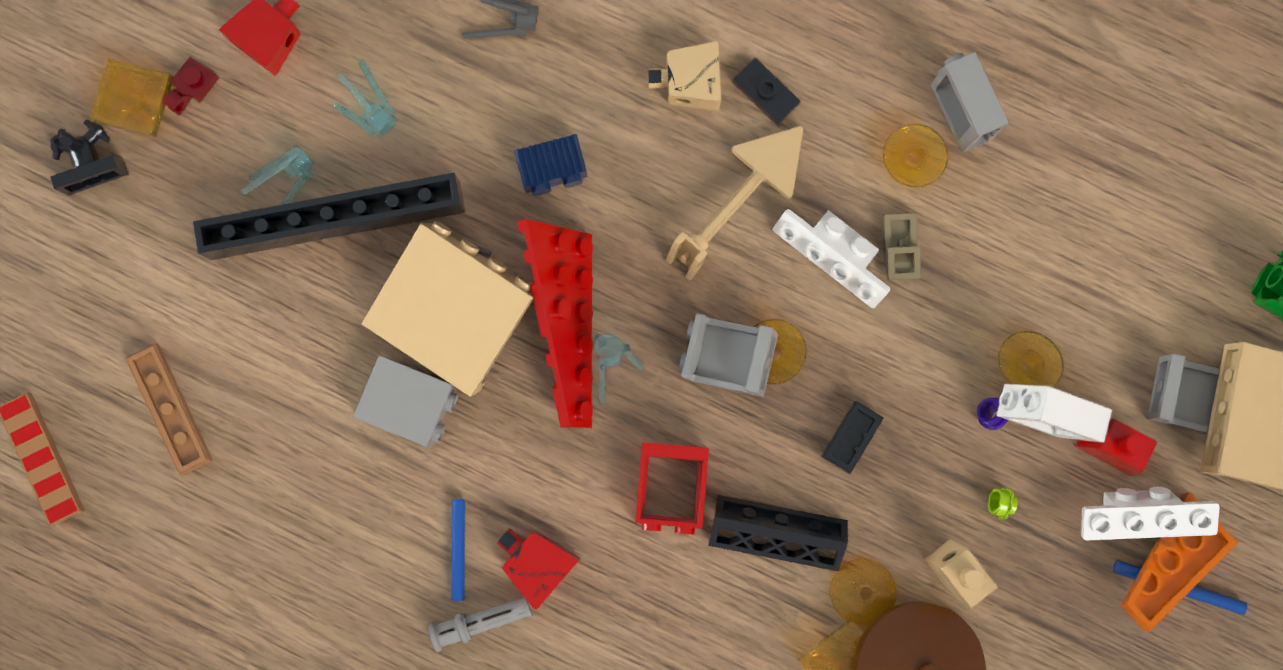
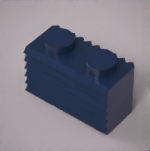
(551, 165)

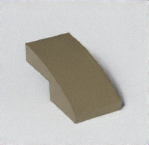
(900, 246)

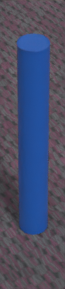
(458, 551)

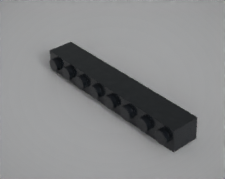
(329, 216)

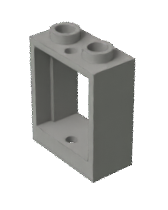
(968, 101)

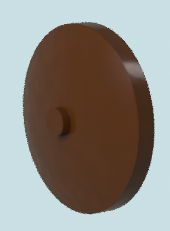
(919, 639)

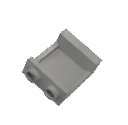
(728, 355)
(1183, 393)
(406, 402)

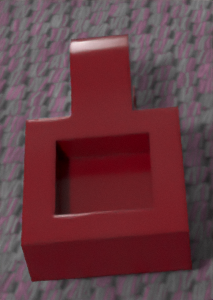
(191, 81)

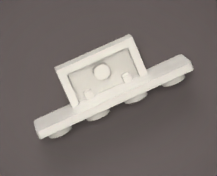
(836, 251)
(1148, 515)

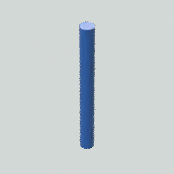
(1196, 593)

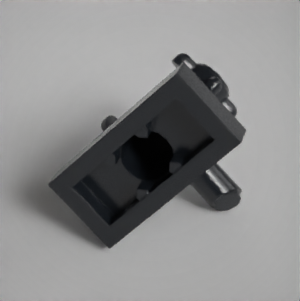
(87, 167)

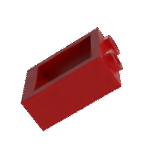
(680, 452)

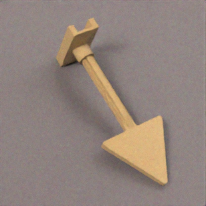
(773, 161)

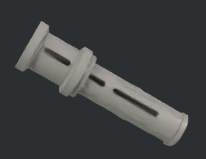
(460, 629)

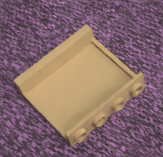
(449, 307)
(1247, 417)

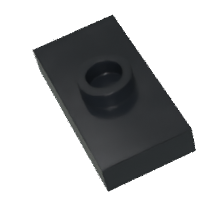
(766, 91)
(852, 437)

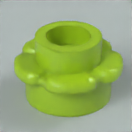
(1002, 502)

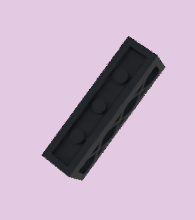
(780, 527)

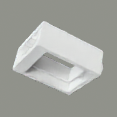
(1054, 412)

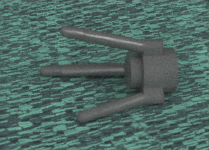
(523, 15)

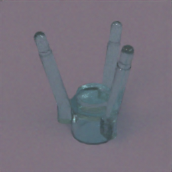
(378, 117)
(293, 162)
(610, 353)

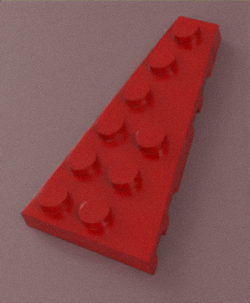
(564, 313)

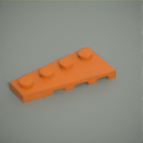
(1173, 571)

